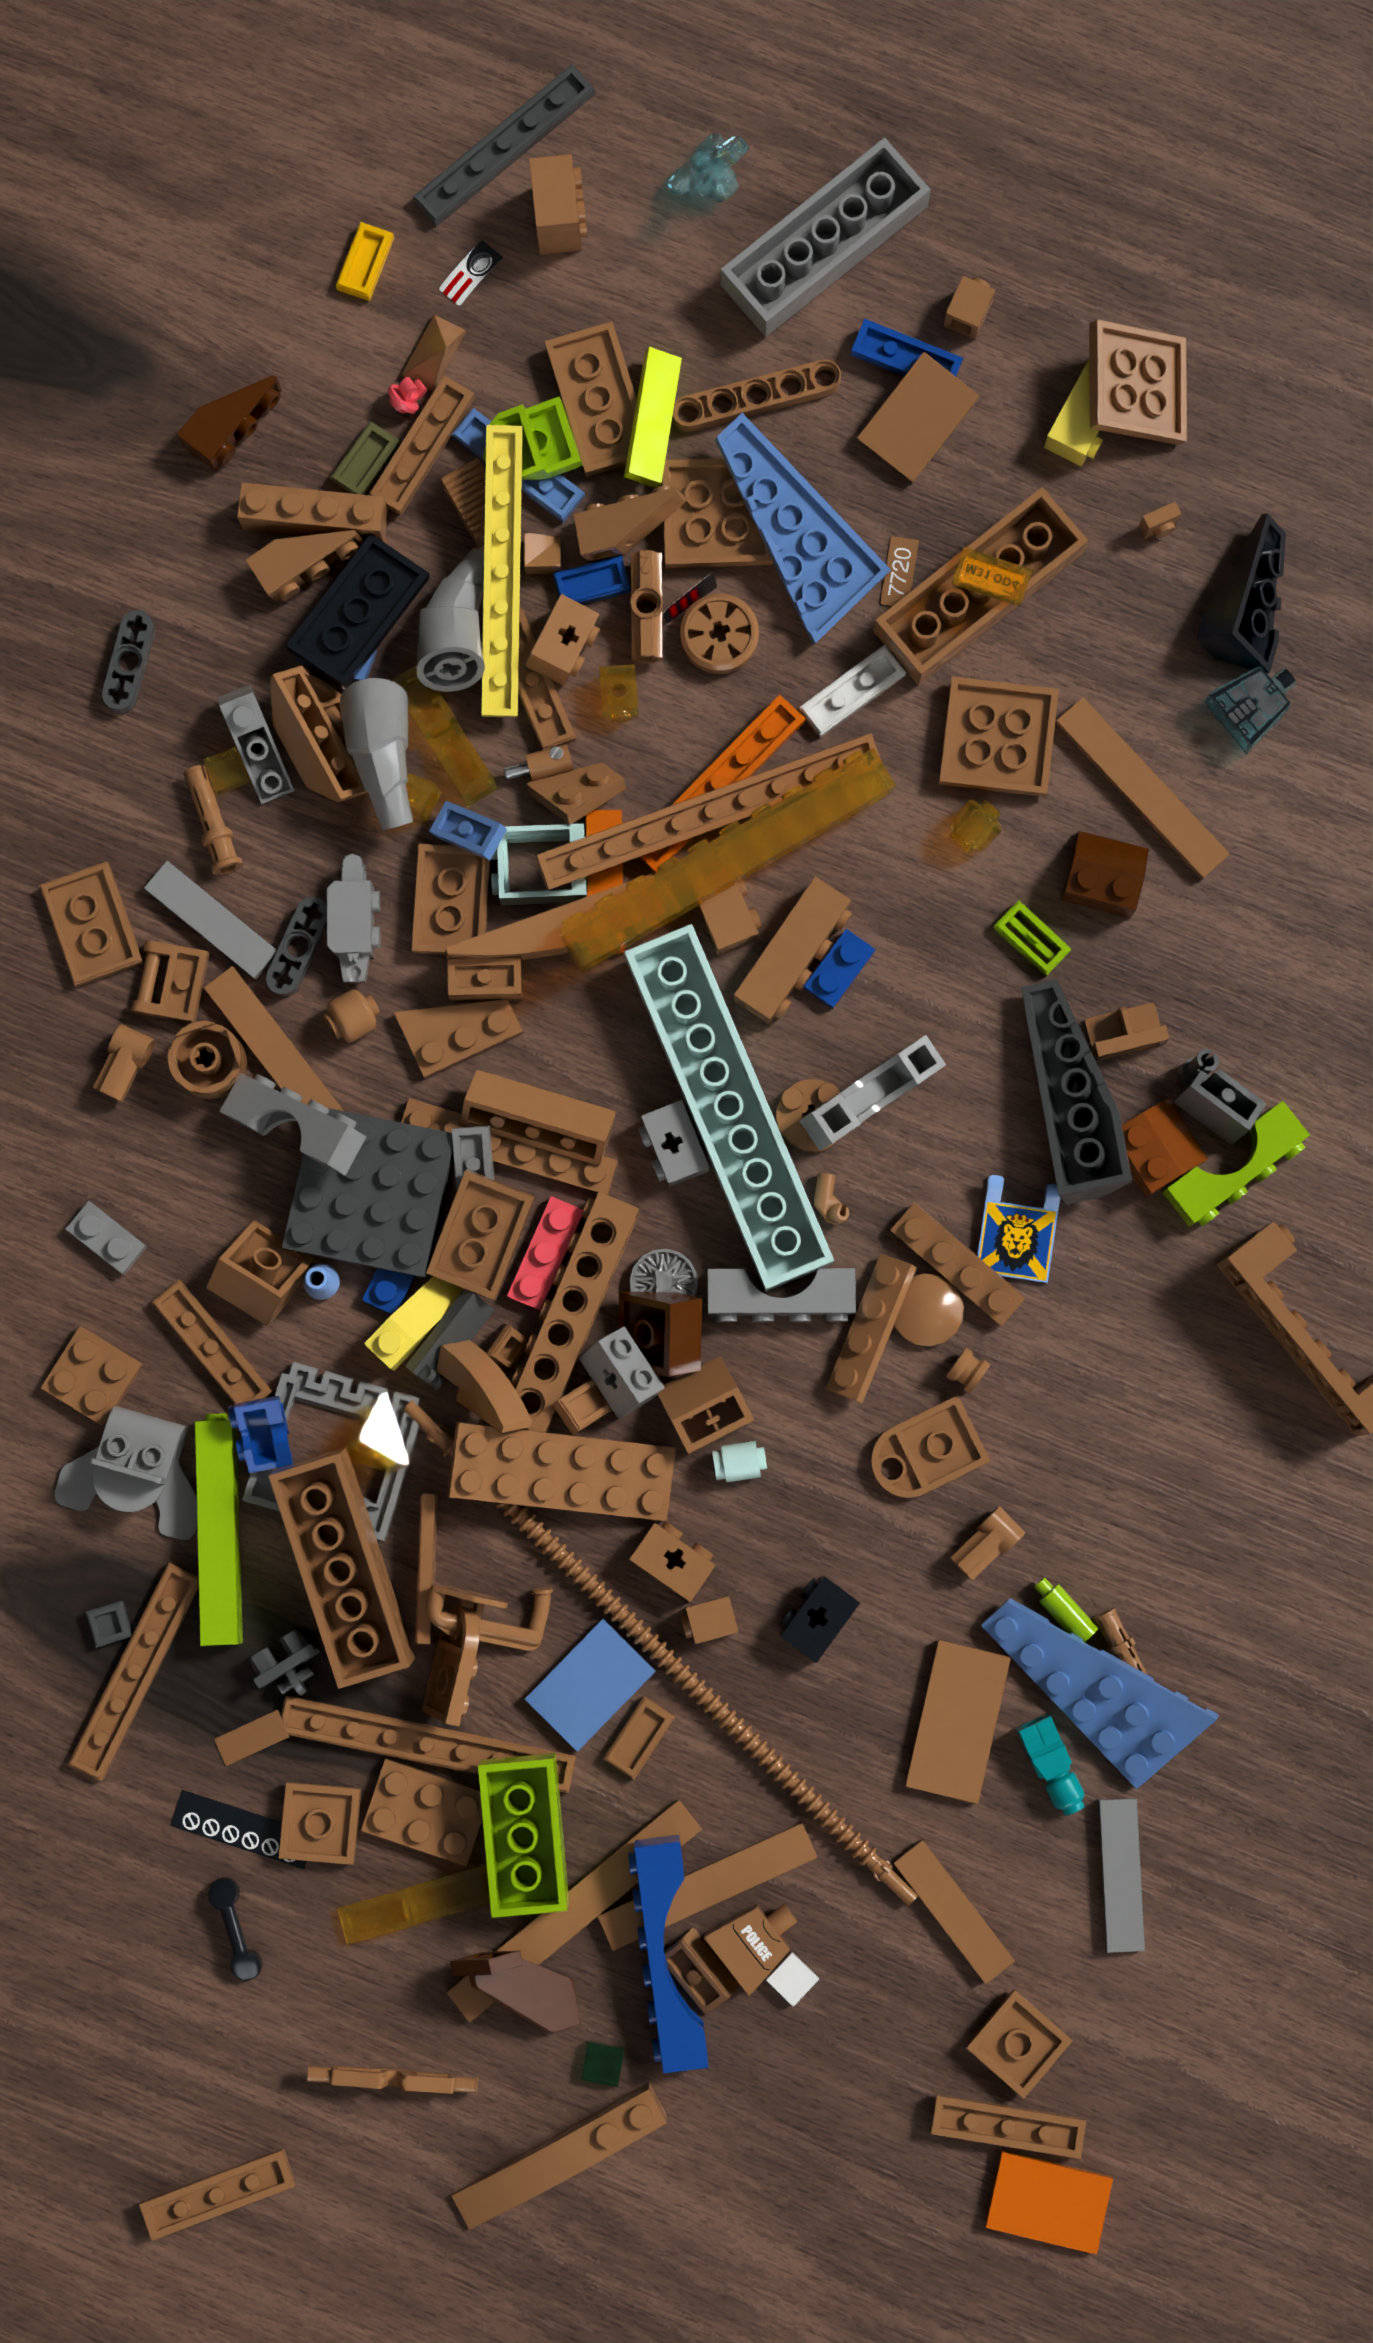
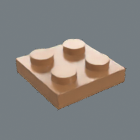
(92, 1375)
(320, 1823)
(1018, 2043)

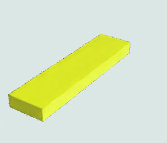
(653, 417)

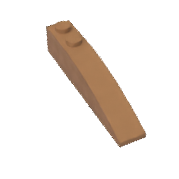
(528, 937)
(561, 2156)

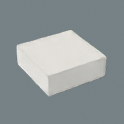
(792, 1979)

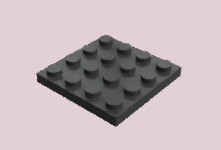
(385, 1204)

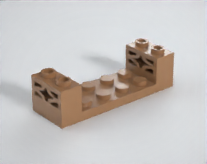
(1245, 1271)

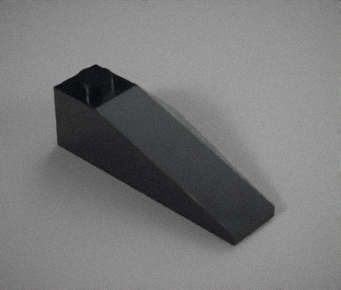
(1242, 610)

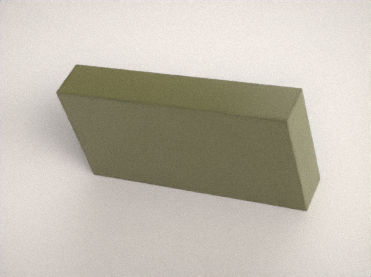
(365, 460)

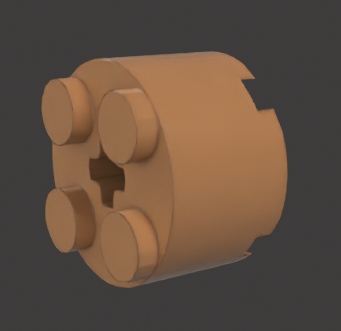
(189, 1050)

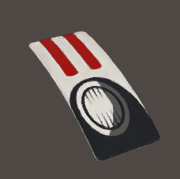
(470, 272)

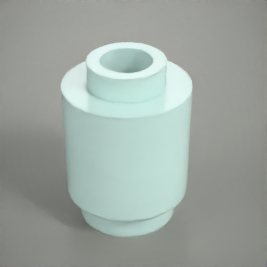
(739, 1461)

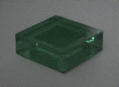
(603, 2063)

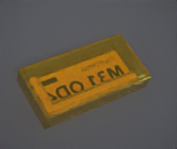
(992, 576)

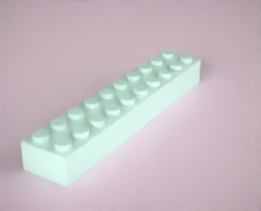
(728, 1108)

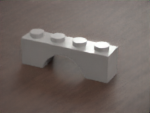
(872, 1092)
(323, 1138)
(829, 1294)

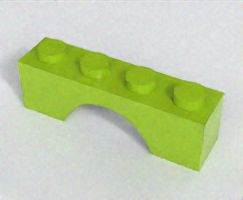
(1272, 1136)

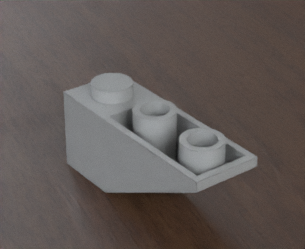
(255, 743)

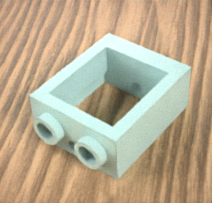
(535, 833)

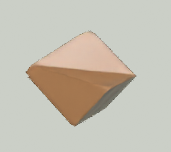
(541, 554)

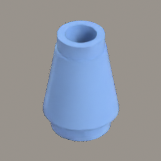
(327, 1288)

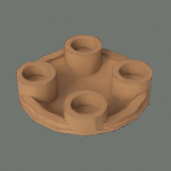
(930, 1311)

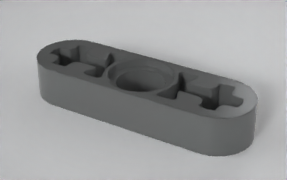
(113, 684)
(279, 967)

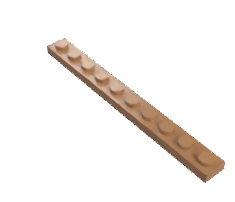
(688, 817)

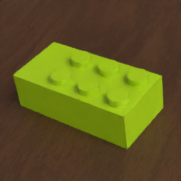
(523, 1835)

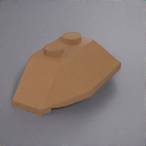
(312, 732)

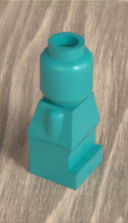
(1052, 1763)

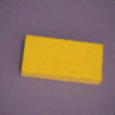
(365, 261)

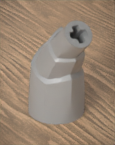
(450, 631)
(377, 737)

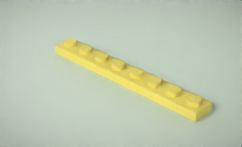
(502, 570)

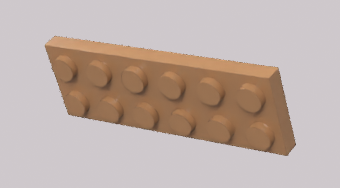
(561, 1472)

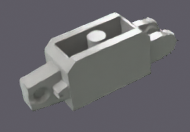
(351, 920)

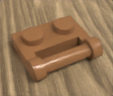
(181, 985)

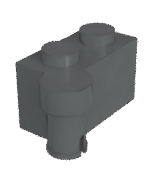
(1218, 1099)

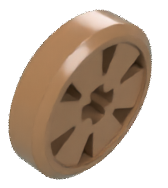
(739, 642)

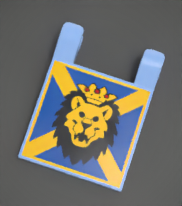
(1018, 1237)

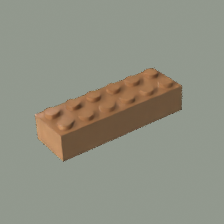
(944, 619)
(342, 1567)

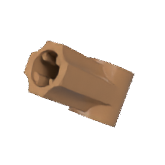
(127, 1054)
(994, 1537)

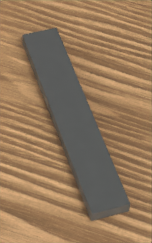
(504, 145)

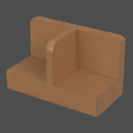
(485, 979)
(1125, 1031)

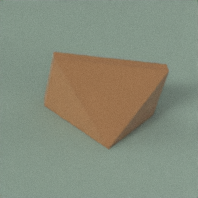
(434, 352)

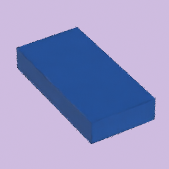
(593, 581)

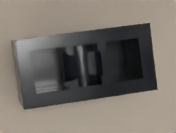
(838, 1609)

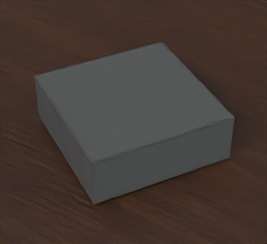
(109, 1624)

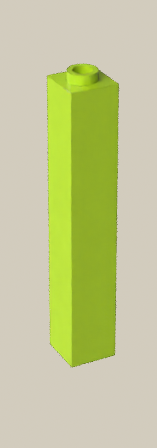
(218, 1531)

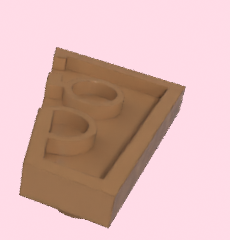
(456, 1032)

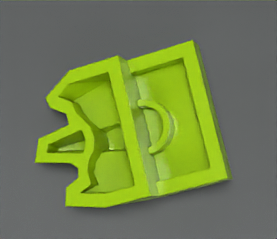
(546, 439)

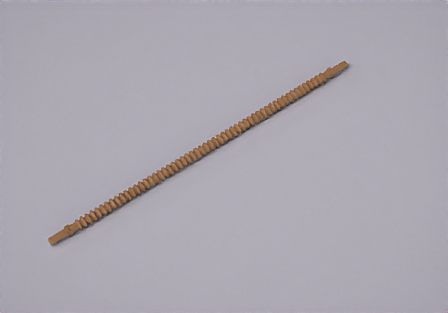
(881, 1869)

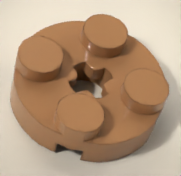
(794, 1104)

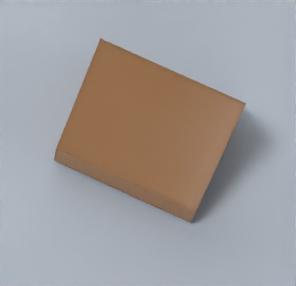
(507, 1346)

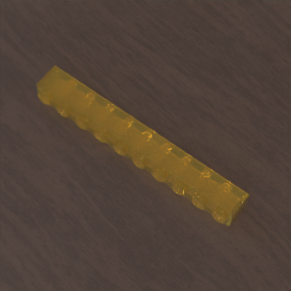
(726, 860)

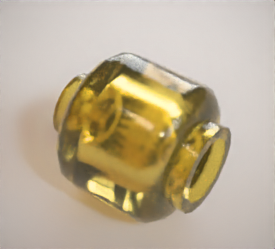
(975, 826)

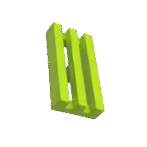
(1025, 951)

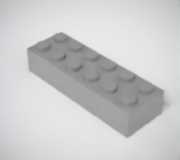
(825, 237)

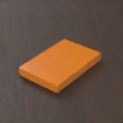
(1049, 2202)

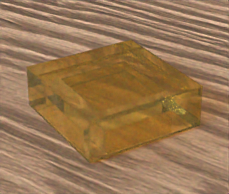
(227, 770)

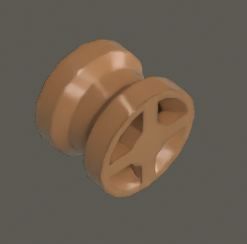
(968, 1370)

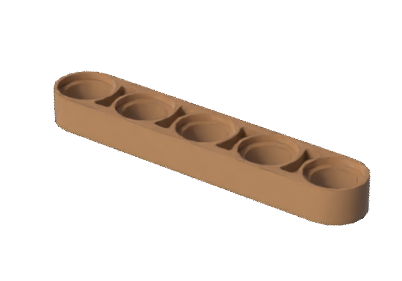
(769, 383)

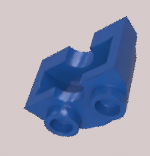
(263, 1434)

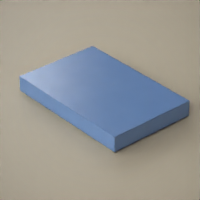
(590, 1685)

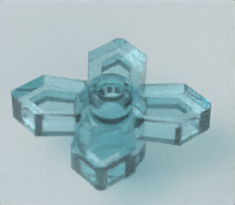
(710, 169)

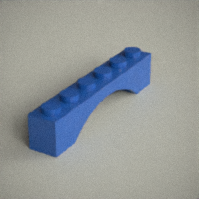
(680, 2029)

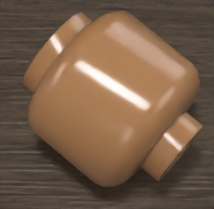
(351, 1015)

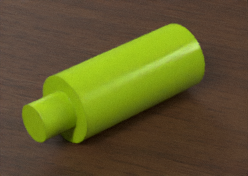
(1065, 1610)

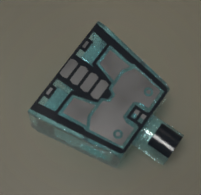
(1251, 705)

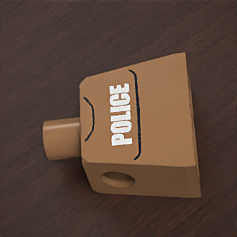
(752, 1943)

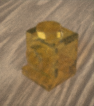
(619, 677)

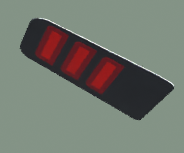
(697, 592)

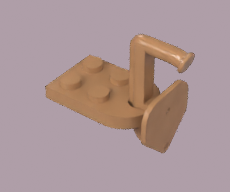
(459, 1640)

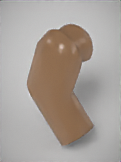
(826, 1202)

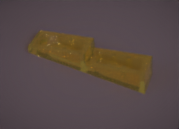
(446, 739)
(415, 1904)

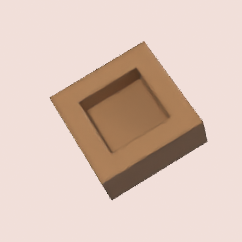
(1160, 522)

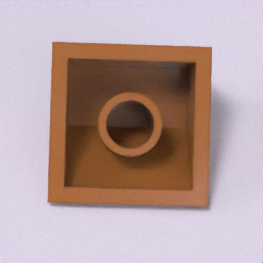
(1160, 1147)

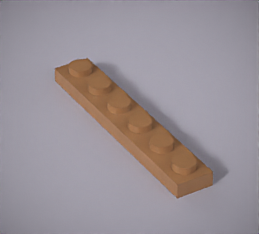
(521, 1155)

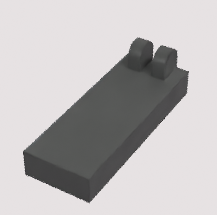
(457, 1325)

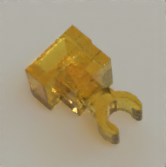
(422, 796)

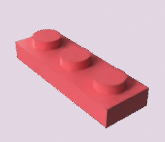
(545, 1253)

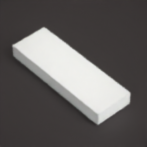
(852, 691)

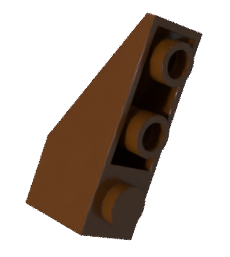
(223, 423)

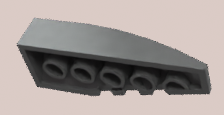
(1076, 1101)

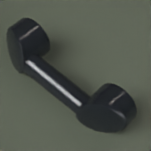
(222, 1896)

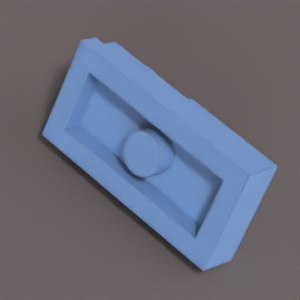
(468, 830)

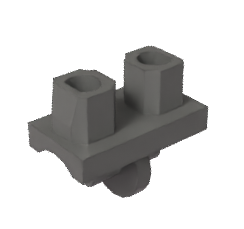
(269, 1670)

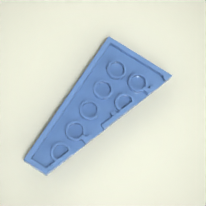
(808, 541)
(1111, 1702)

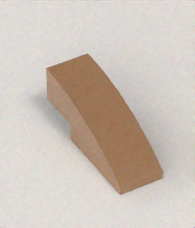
(482, 1386)

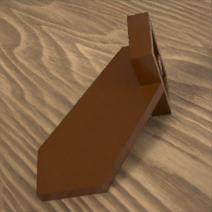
(522, 1987)

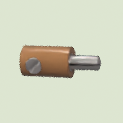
(542, 764)

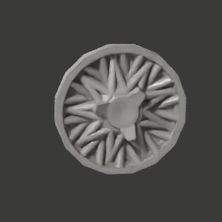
(664, 1272)

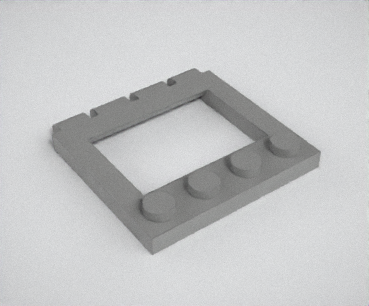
(335, 1396)

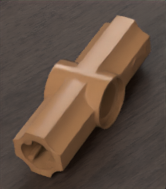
(646, 586)

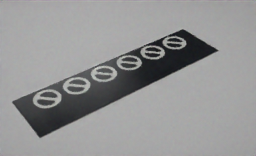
(230, 1826)

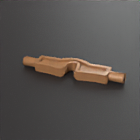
(404, 2079)

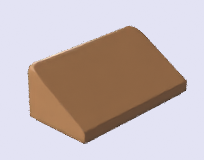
(700, 1971)

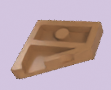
(577, 791)

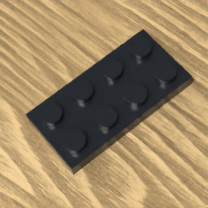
(358, 611)

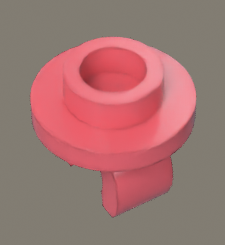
(405, 395)

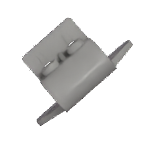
(133, 1470)

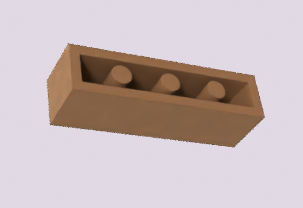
(310, 511)
(793, 950)
(538, 1117)

